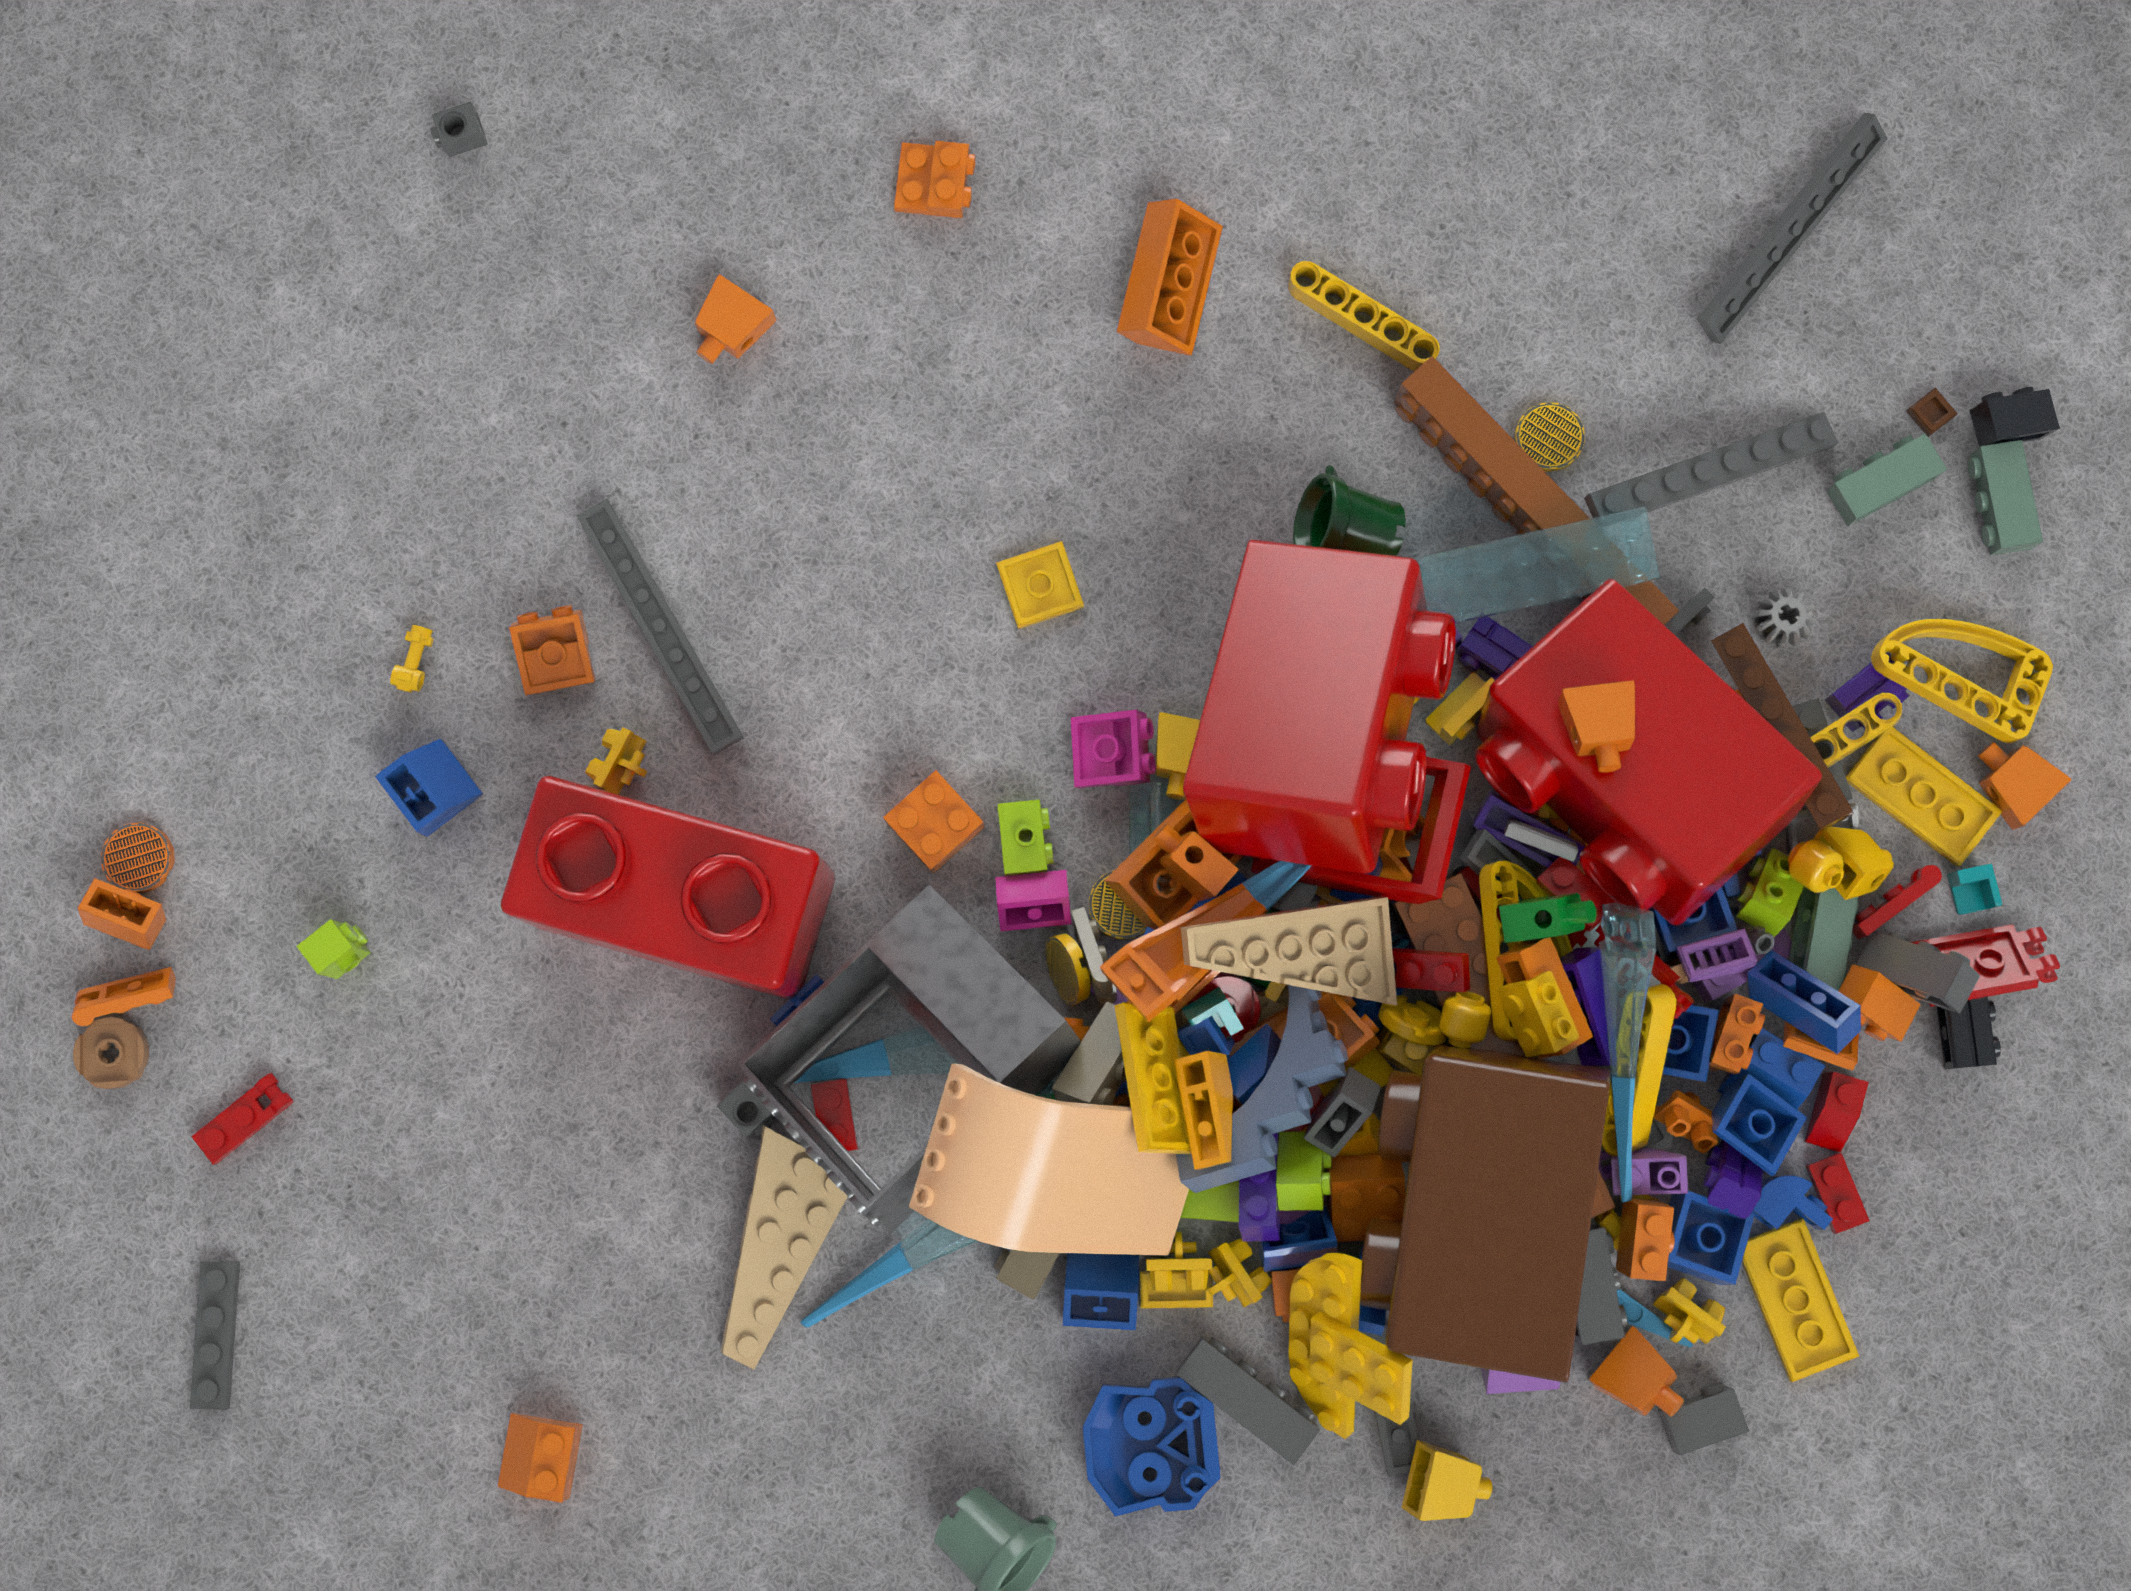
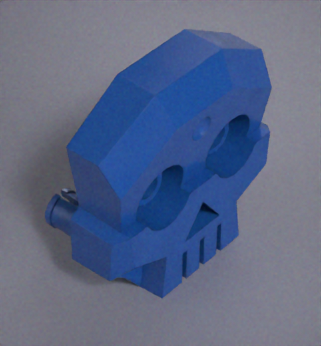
(1123, 1448)

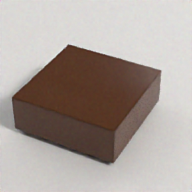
(1931, 412)

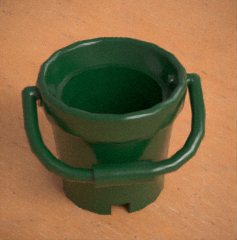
(1346, 517)

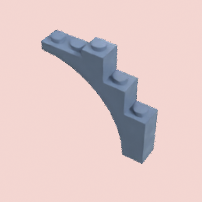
(1282, 1100)

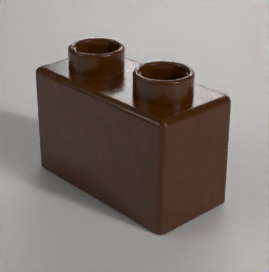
(1491, 1209)

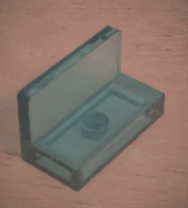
(1147, 810)

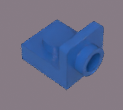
(1205, 1037)

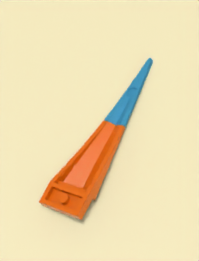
(1152, 968)

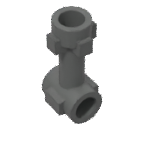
(1760, 939)

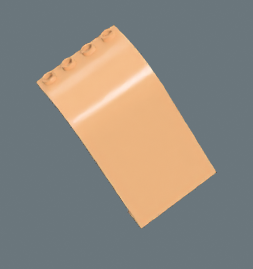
(1044, 1173)

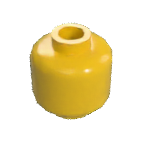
(1816, 866)
(1465, 1019)

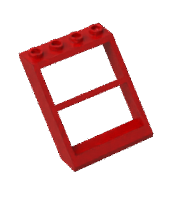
(1433, 850)

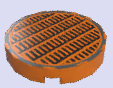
(137, 857)

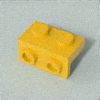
(1460, 709)
(1538, 1014)

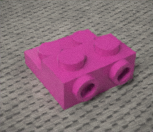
(1112, 749)

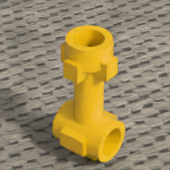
(408, 677)

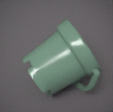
(995, 1543)

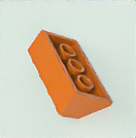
(1169, 277)

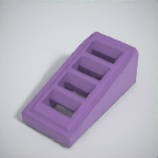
(1737, 939)

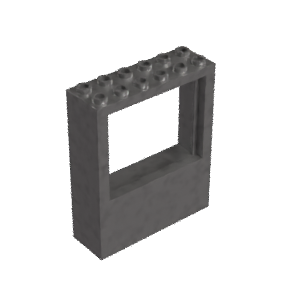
(954, 990)

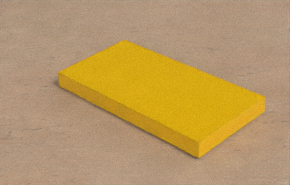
(1923, 795)
(1153, 1079)
(1797, 1300)

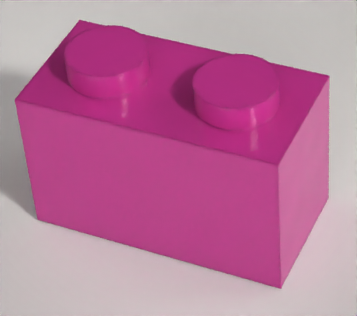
(1033, 900)

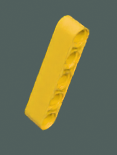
(1354, 302)
(1864, 714)
(1652, 1051)

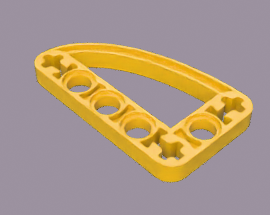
(1937, 675)
(1512, 881)

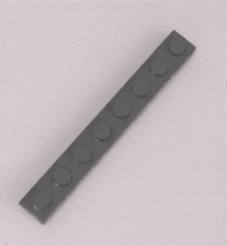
(1792, 228)
(1715, 468)
(660, 627)

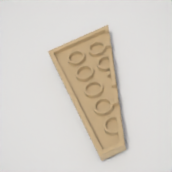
(1319, 948)
(782, 1233)

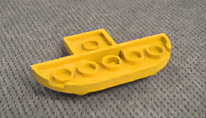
(1332, 1358)

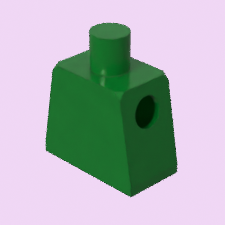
(1545, 917)

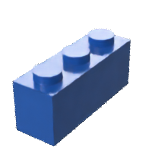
(1804, 1001)

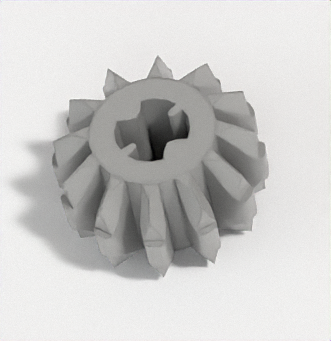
(1784, 630)

